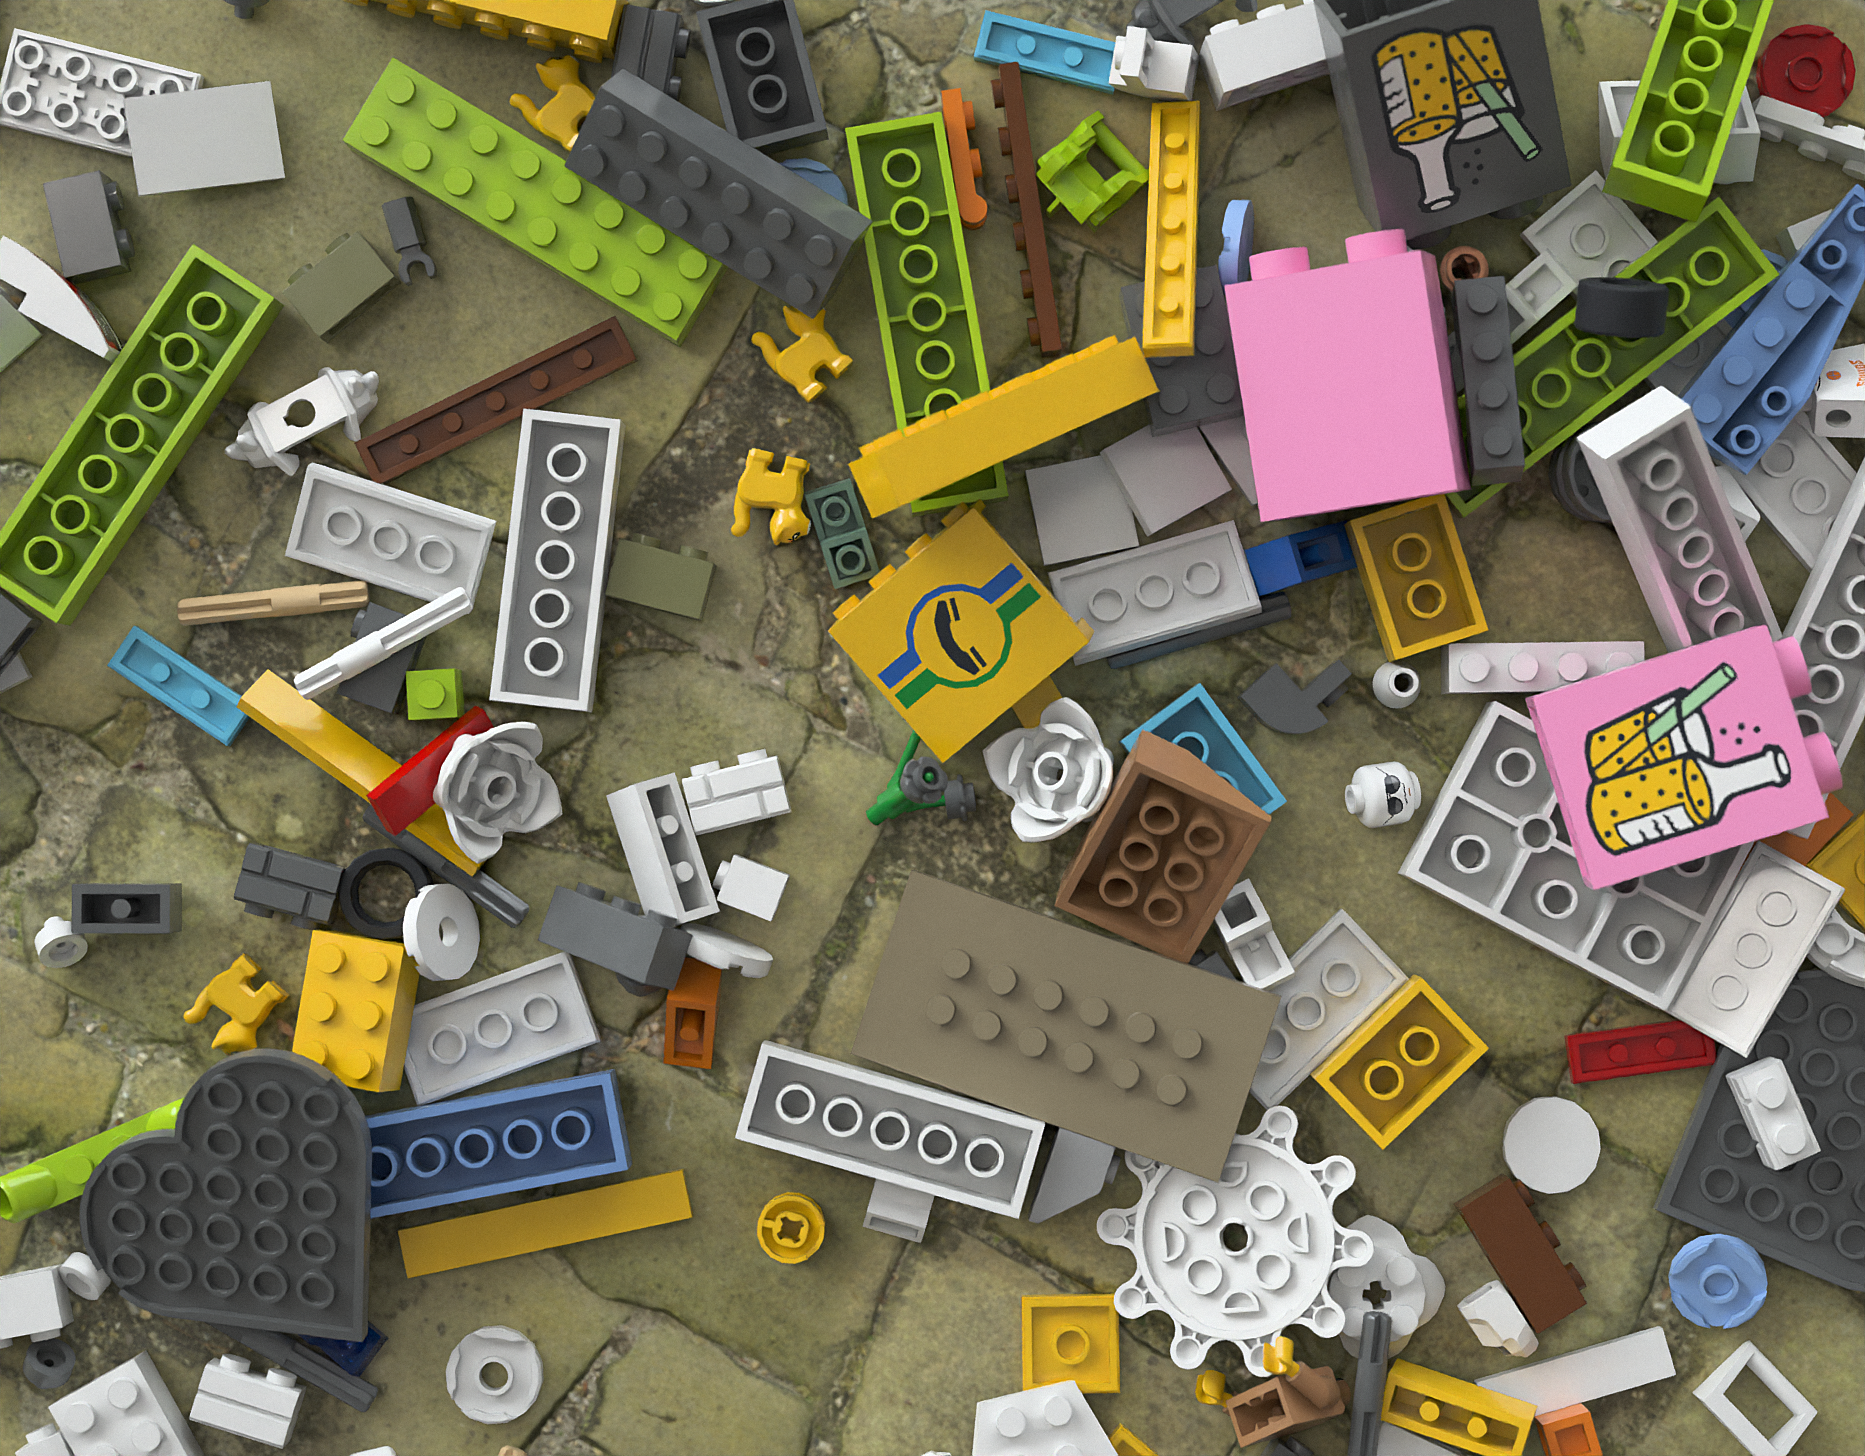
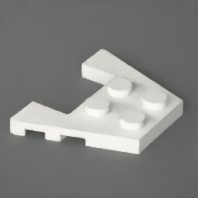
(1040, 1423)

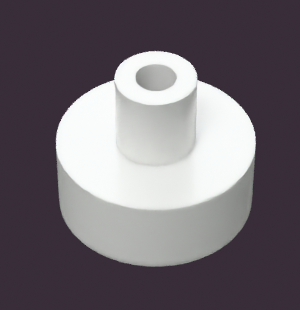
(58, 945)
(83, 1277)

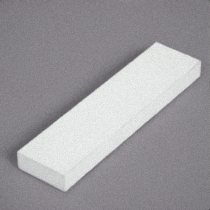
(1587, 1372)

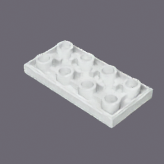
(79, 90)

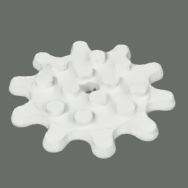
(1247, 1292)

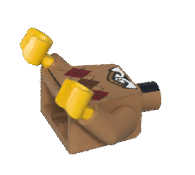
(1281, 1404)

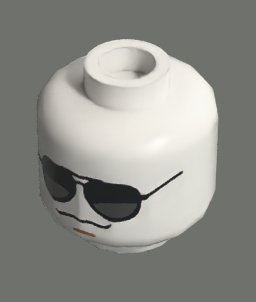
(1383, 794)

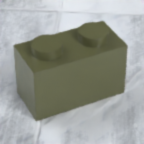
(340, 285)
(661, 578)

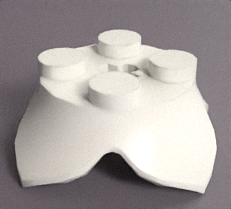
(1027, 764)
(495, 788)
(1411, 1284)

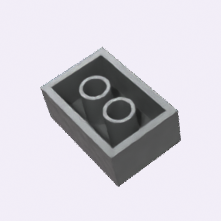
(763, 74)
(1194, 387)

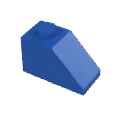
(1300, 558)

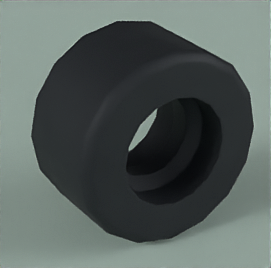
(1621, 307)

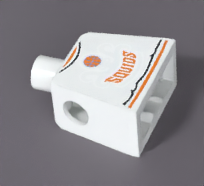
(1839, 395)

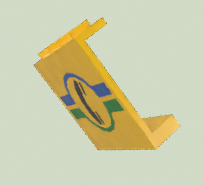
(957, 631)

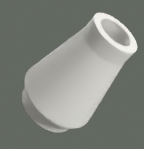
(1384, 684)

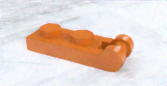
(964, 161)

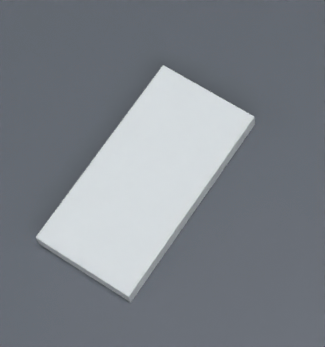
(388, 536)
(1158, 591)
(1754, 948)
(1335, 990)
(497, 1028)

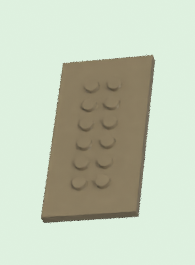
(1065, 1025)

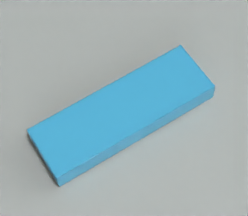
(1046, 51)
(180, 685)

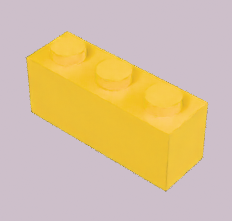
(1456, 1411)

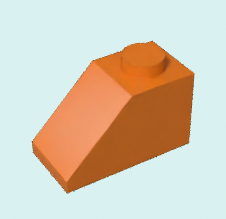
(693, 1015)

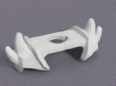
(336, 398)

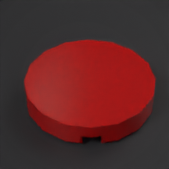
(1807, 69)

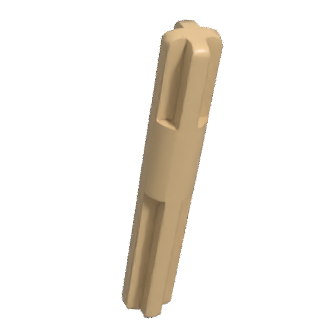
(273, 603)

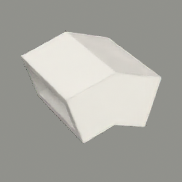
(898, 1210)

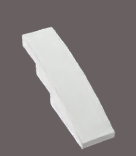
(1528, 299)

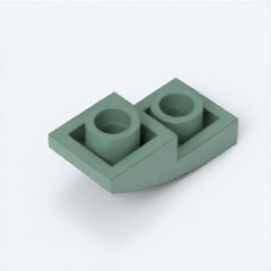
(842, 533)

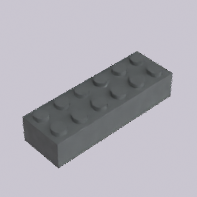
(717, 192)

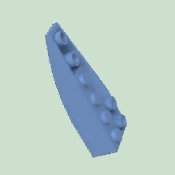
(1781, 342)

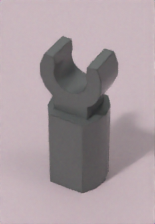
(407, 237)

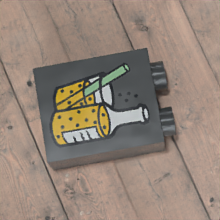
(1444, 110)

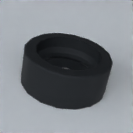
(351, 882)

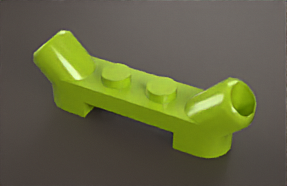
(67, 1171)

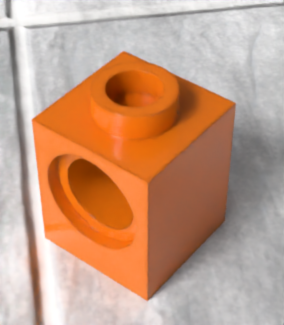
(1568, 1432)

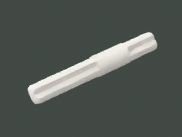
(382, 643)

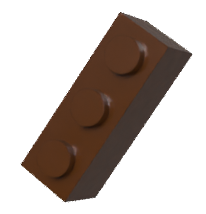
(1522, 1252)

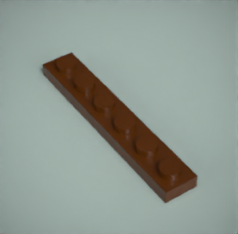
(1023, 189)
(496, 401)

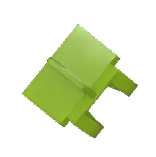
(1080, 185)

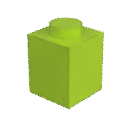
(435, 694)

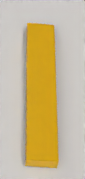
(1172, 229)
(341, 754)
(545, 1223)

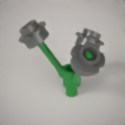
(919, 786)

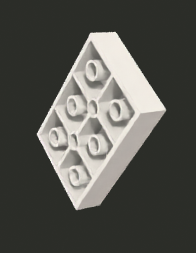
(1507, 856)

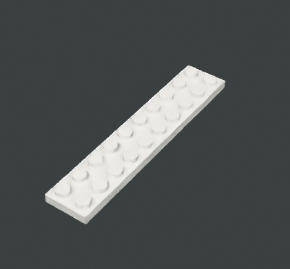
(1800, 476)

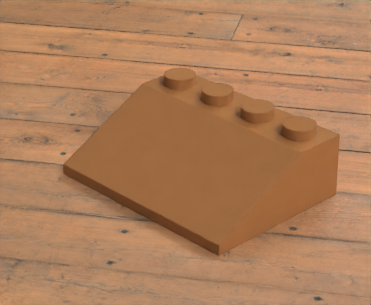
(1162, 850)

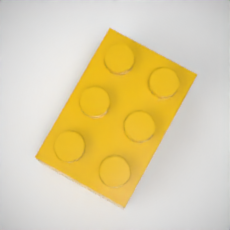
(1415, 576)
(357, 1008)
(1399, 1061)

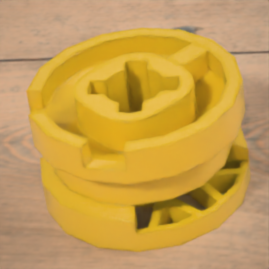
(791, 1227)

